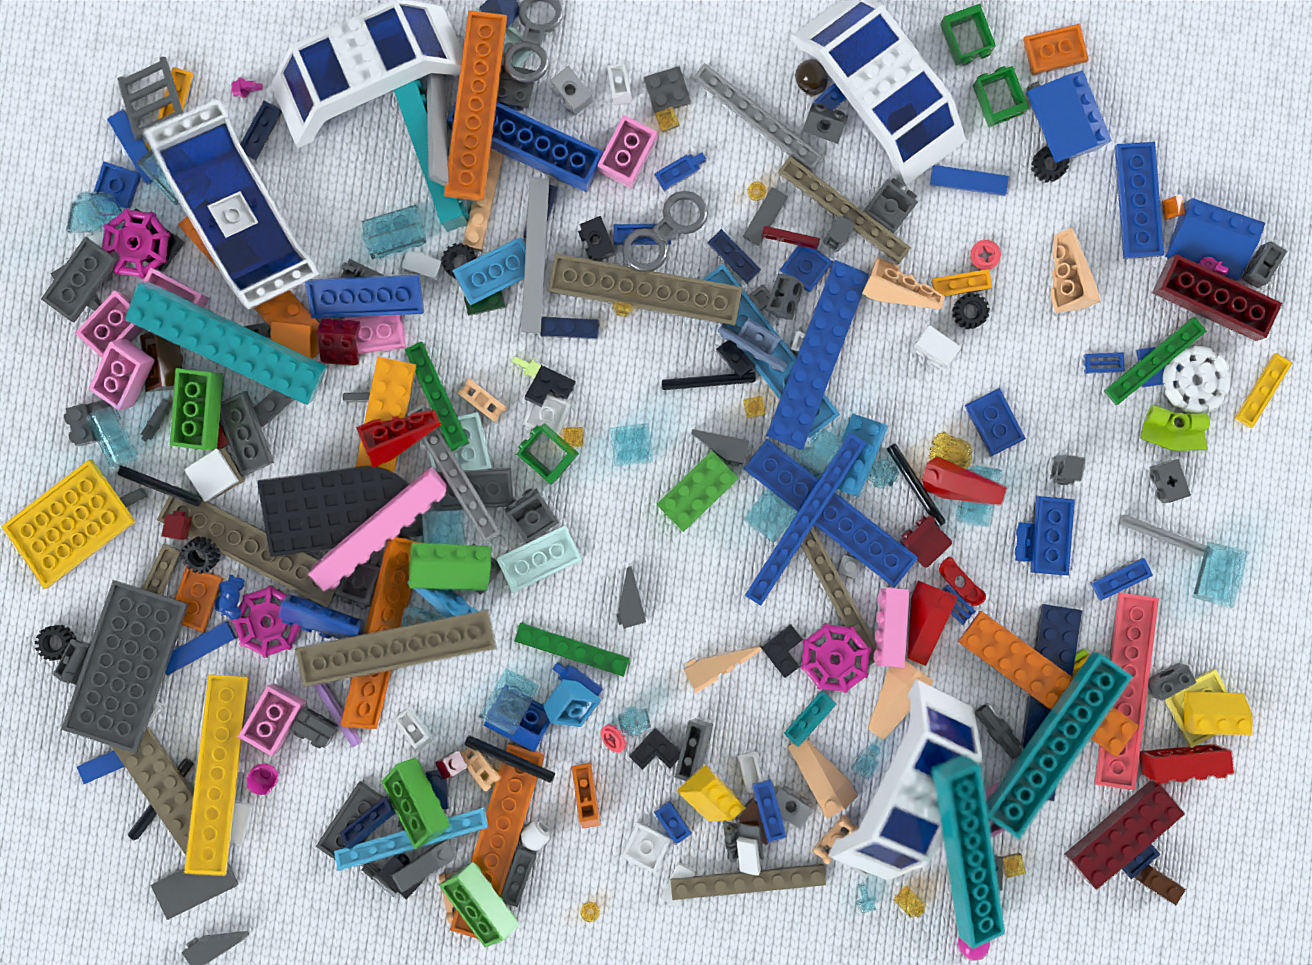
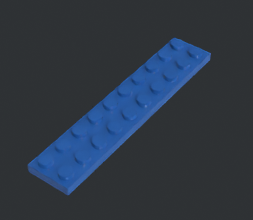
(817, 355)
(838, 519)

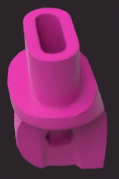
(242, 87)
(1213, 265)

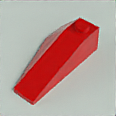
(390, 438)
(960, 484)
(928, 617)

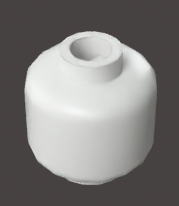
(535, 835)

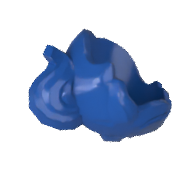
(229, 597)

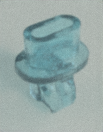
(866, 903)

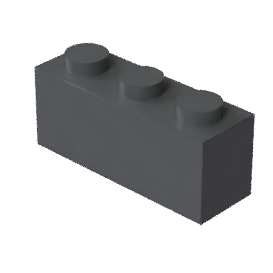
(693, 748)

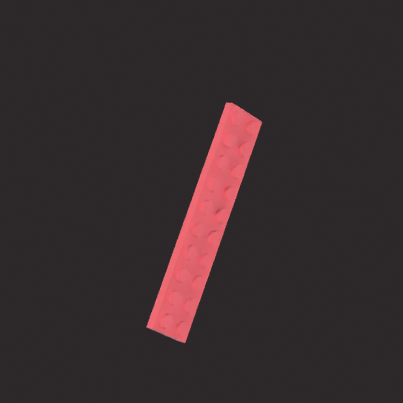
(1133, 653)

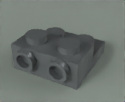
(891, 205)
(75, 416)
(530, 515)
(359, 585)

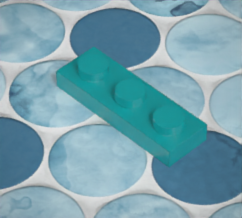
(810, 718)

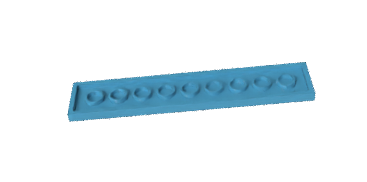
(774, 379)

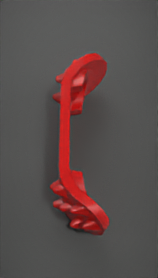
(970, 591)

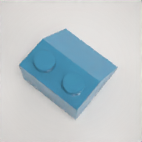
(570, 704)

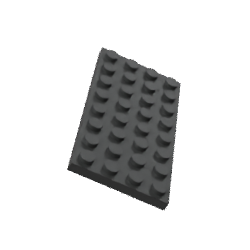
(125, 666)

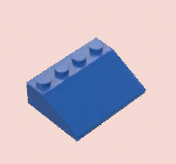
(1069, 116)
(1215, 233)
(318, 618)

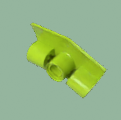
(1162, 431)

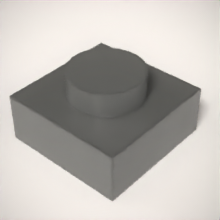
(760, 297)

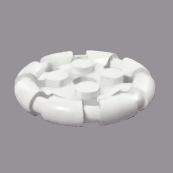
(1207, 380)

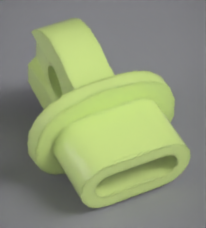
(531, 367)

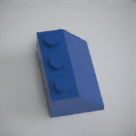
(530, 728)

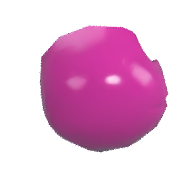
(262, 779)
(973, 954)

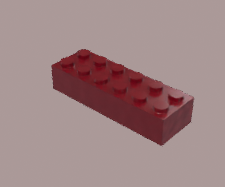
(1217, 298)
(1124, 834)

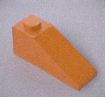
(586, 796)

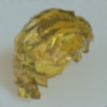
(951, 449)

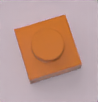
(1173, 207)

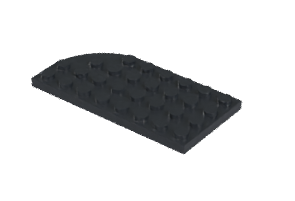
(326, 506)

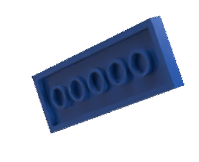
(1139, 200)
(365, 296)

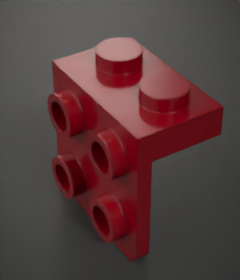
(338, 341)
(926, 540)

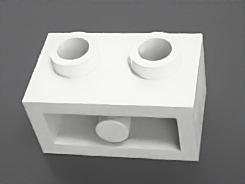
(936, 347)

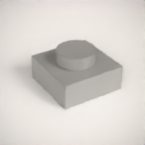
(849, 566)

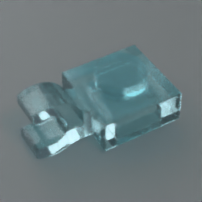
(866, 764)

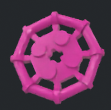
(145, 239)
(258, 629)
(838, 647)

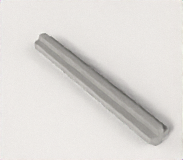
(1162, 534)

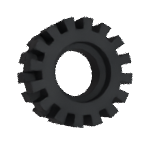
(1042, 172)
(452, 252)
(975, 300)
(206, 548)
(44, 641)

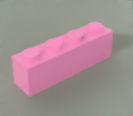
(891, 627)

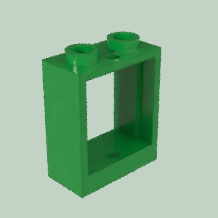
(971, 13)
(1016, 92)
(535, 464)

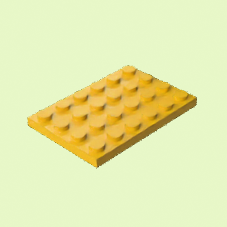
(68, 524)

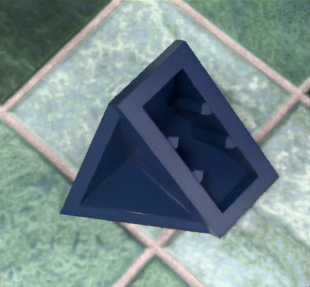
(503, 7)

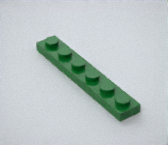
(1155, 360)
(437, 396)
(572, 649)

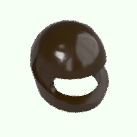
(811, 76)

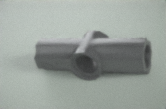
(999, 731)

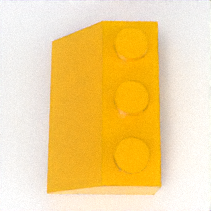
(1217, 713)
(711, 796)

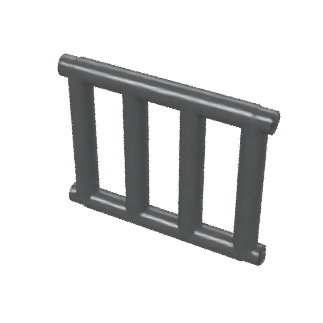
(129, 98)

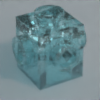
(882, 474)
(634, 721)

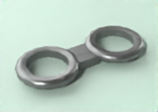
(532, 41)
(664, 231)

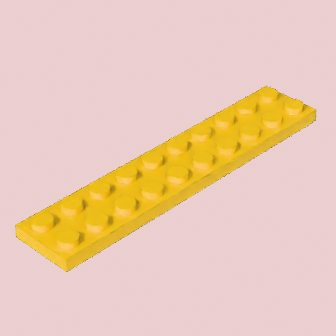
(216, 775)

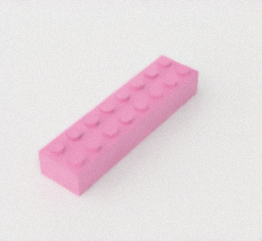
(377, 529)

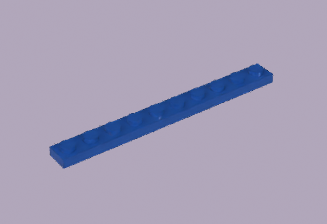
(805, 519)

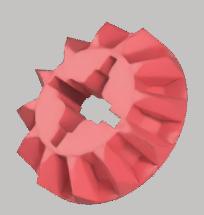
(989, 247)
(617, 742)

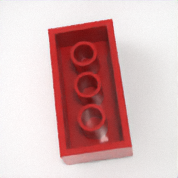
(1186, 763)

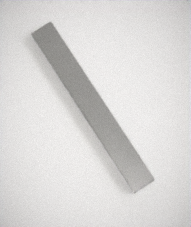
(757, 117)
(437, 128)
(535, 255)
(459, 483)

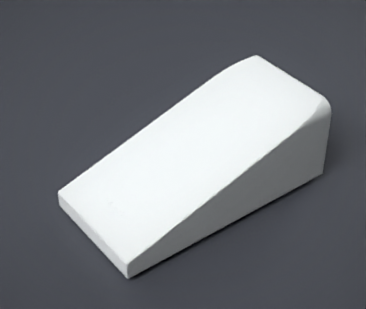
(619, 84)
(422, 265)
(413, 729)

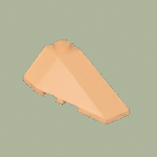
(1072, 279)
(892, 286)
(706, 670)
(893, 699)
(826, 781)

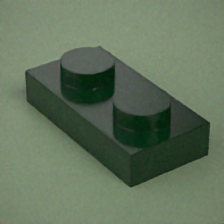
(488, 304)

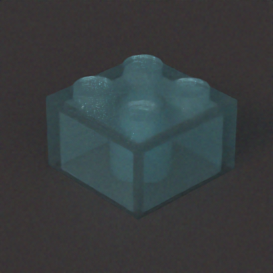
(631, 444)
(820, 452)
(770, 515)
(444, 527)

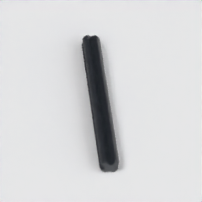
(706, 381)
(915, 484)
(159, 485)
(510, 759)
(150, 813)

